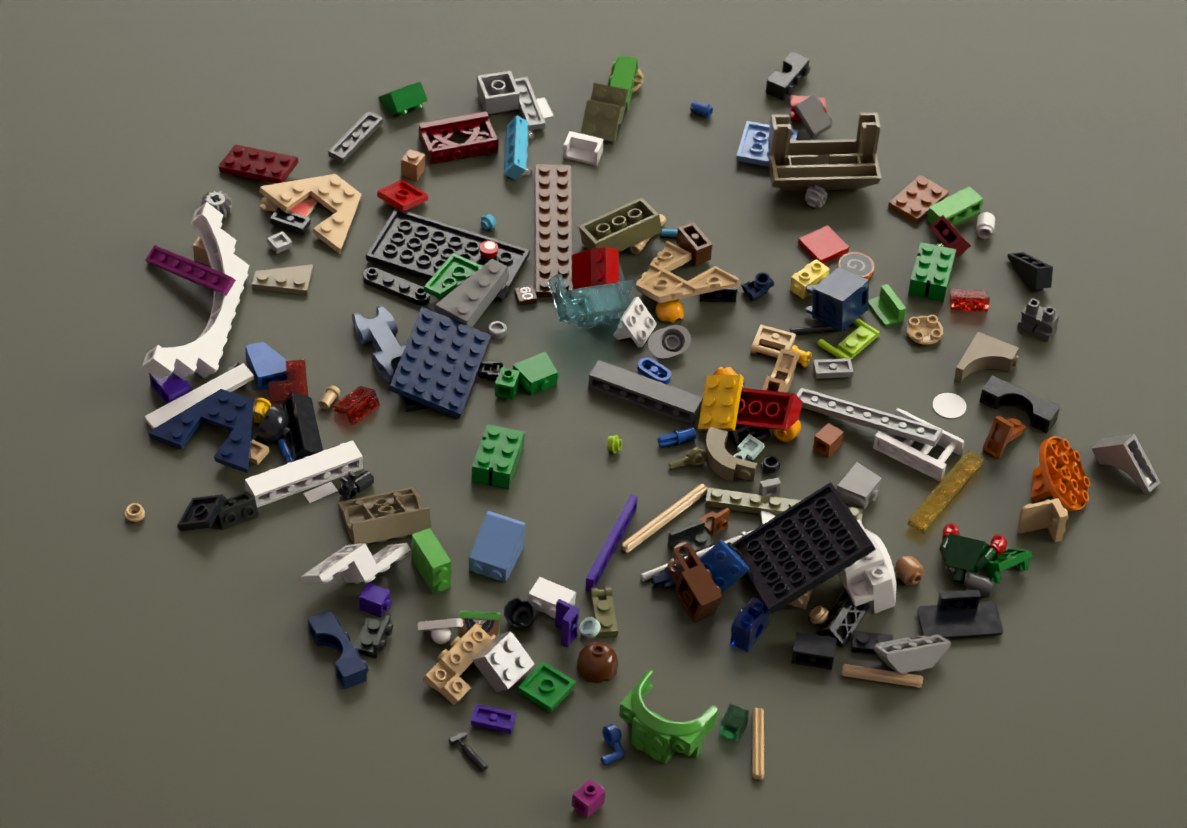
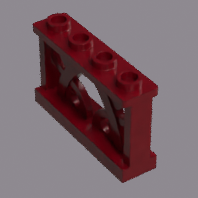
(465, 125)

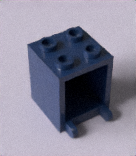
(839, 298)

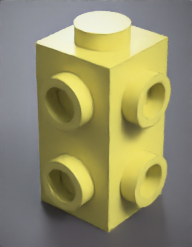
(809, 275)

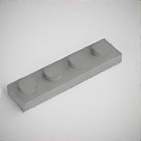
(529, 105)

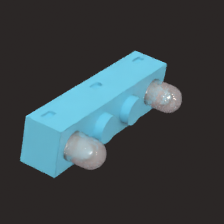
(516, 148)

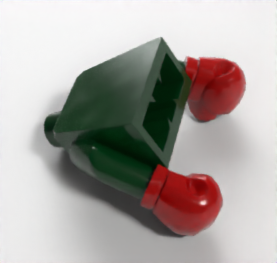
(967, 553)

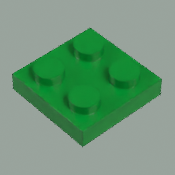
(546, 686)

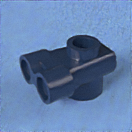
(759, 286)

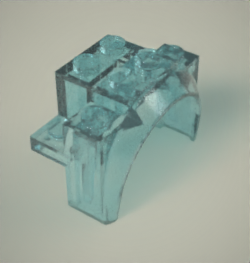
(598, 302)

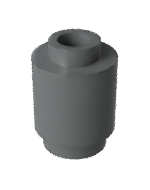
(980, 583)

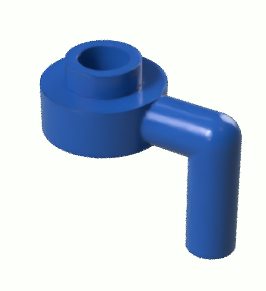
(612, 737)

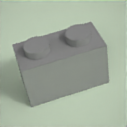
(814, 116)

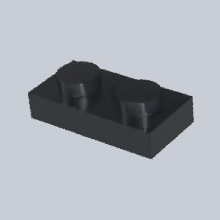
(290, 221)
(864, 641)

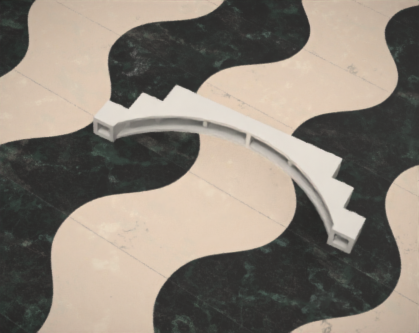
(205, 352)

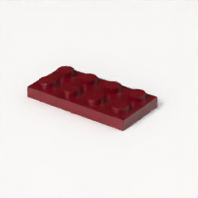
(258, 164)

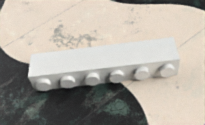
(304, 473)

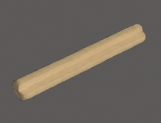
(882, 675)
(758, 743)

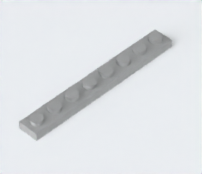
(870, 417)

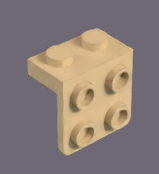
(1043, 515)

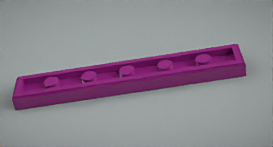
(190, 270)

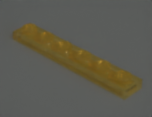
(946, 491)

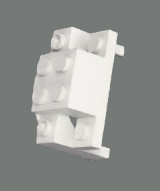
(879, 575)

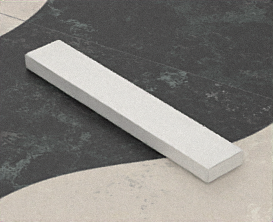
(228, 381)

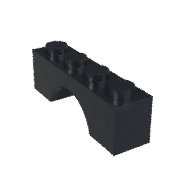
(1001, 393)

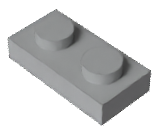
(833, 368)

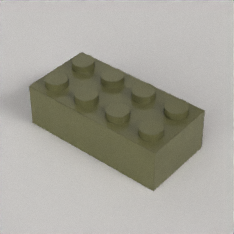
(621, 227)

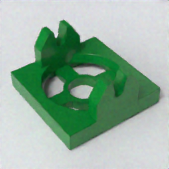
(1006, 560)

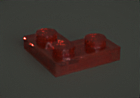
(295, 381)

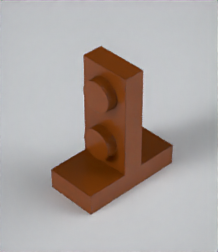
(1001, 433)

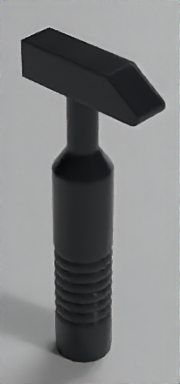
(468, 751)

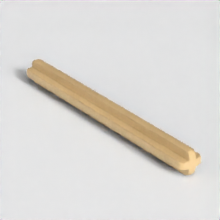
(663, 518)

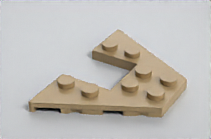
(331, 193)
(665, 286)

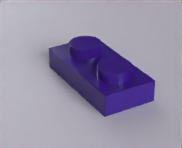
(493, 719)

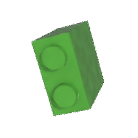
(431, 560)

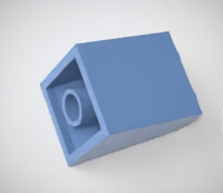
(497, 546)

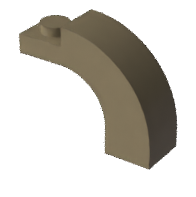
(722, 462)

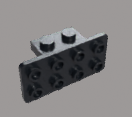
(960, 616)

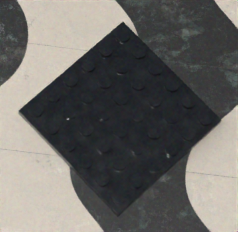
(803, 547)

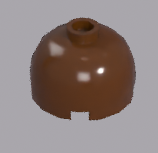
(597, 662)

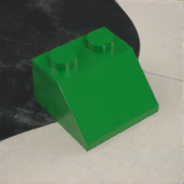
(404, 98)

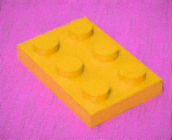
(720, 402)

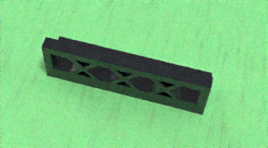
(838, 615)

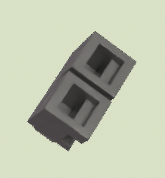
(1039, 320)

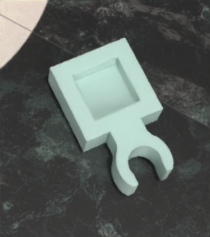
(749, 448)

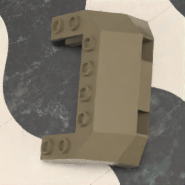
(824, 163)

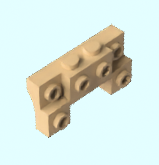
(445, 674)

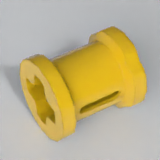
(804, 357)
(260, 409)

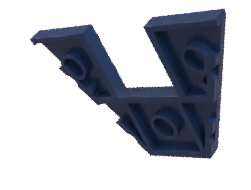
(221, 410)

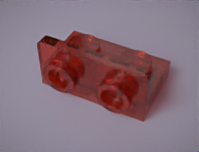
(969, 300)
(357, 404)

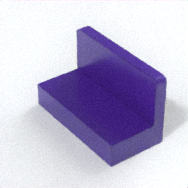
(567, 620)

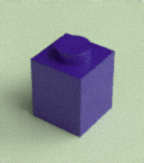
(375, 600)

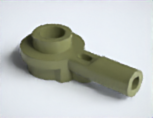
(694, 457)

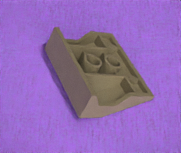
(384, 516)

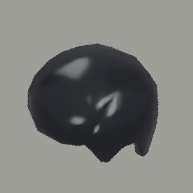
(520, 613)

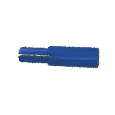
(285, 450)

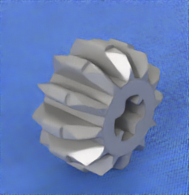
(219, 201)

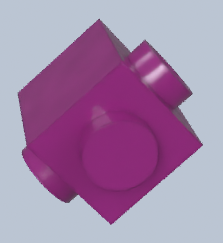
(588, 798)

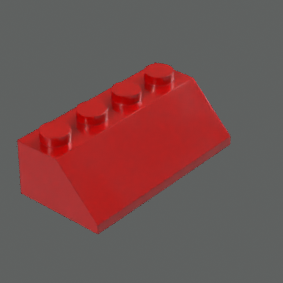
(768, 409)

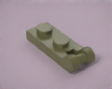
(604, 611)

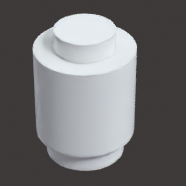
(985, 225)

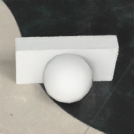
(441, 633)

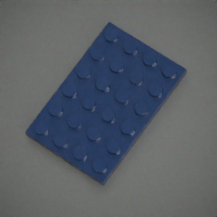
(439, 362)

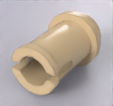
(331, 394)

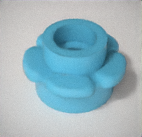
(488, 222)

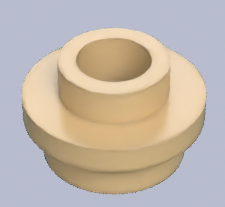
(134, 512)
(818, 615)

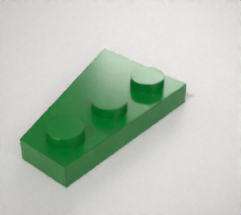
(450, 275)

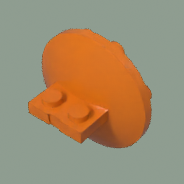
(1060, 475)

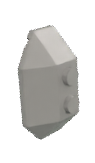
(912, 652)

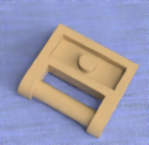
(774, 338)

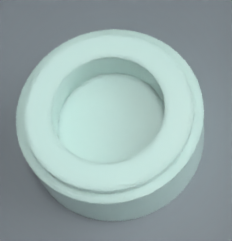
(589, 627)

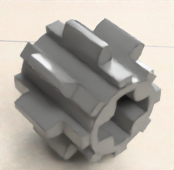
(815, 196)

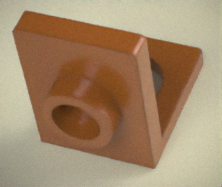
(719, 521)

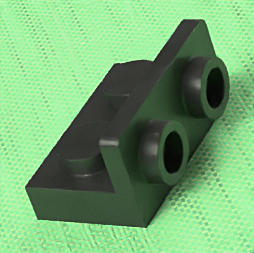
(238, 510)
(692, 534)
(373, 636)

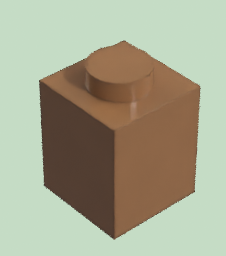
(413, 164)

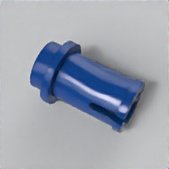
(705, 110)

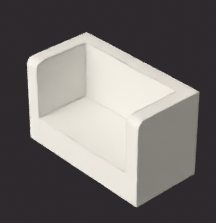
(583, 148)

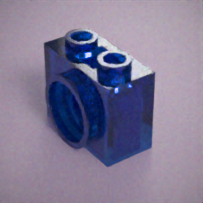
(749, 624)

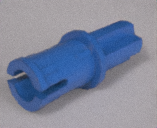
(677, 437)

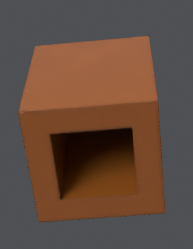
(828, 440)

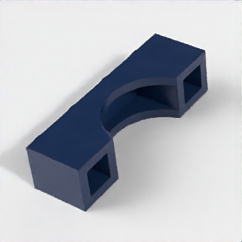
(327, 631)

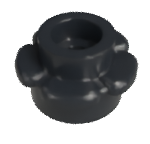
(770, 464)

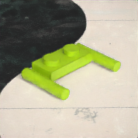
(854, 342)

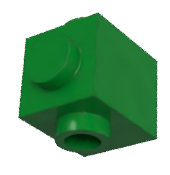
(507, 383)

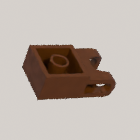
(694, 583)

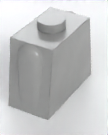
(859, 486)

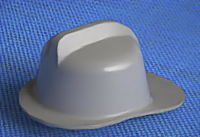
(669, 341)

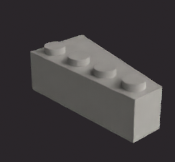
(475, 294)

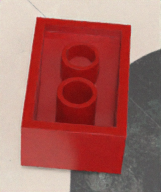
(595, 267)

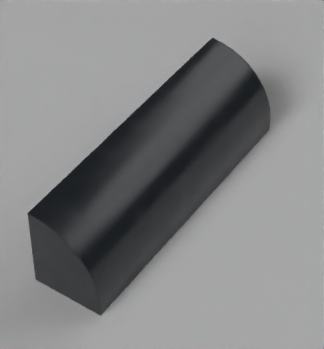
(303, 426)

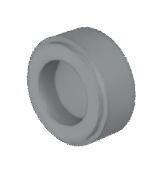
(497, 329)

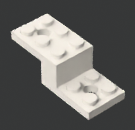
(356, 563)

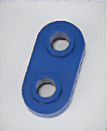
(652, 369)

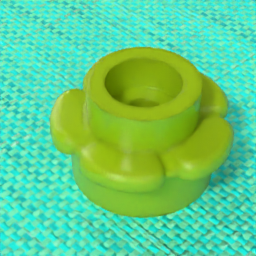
(614, 443)

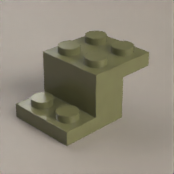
(604, 111)

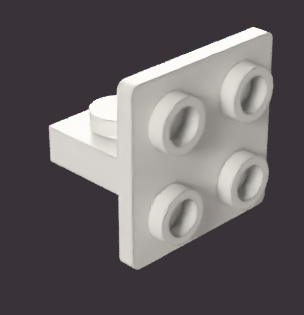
(635, 323)

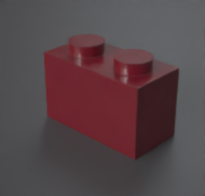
(950, 235)

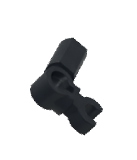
(353, 485)

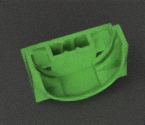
(658, 735)

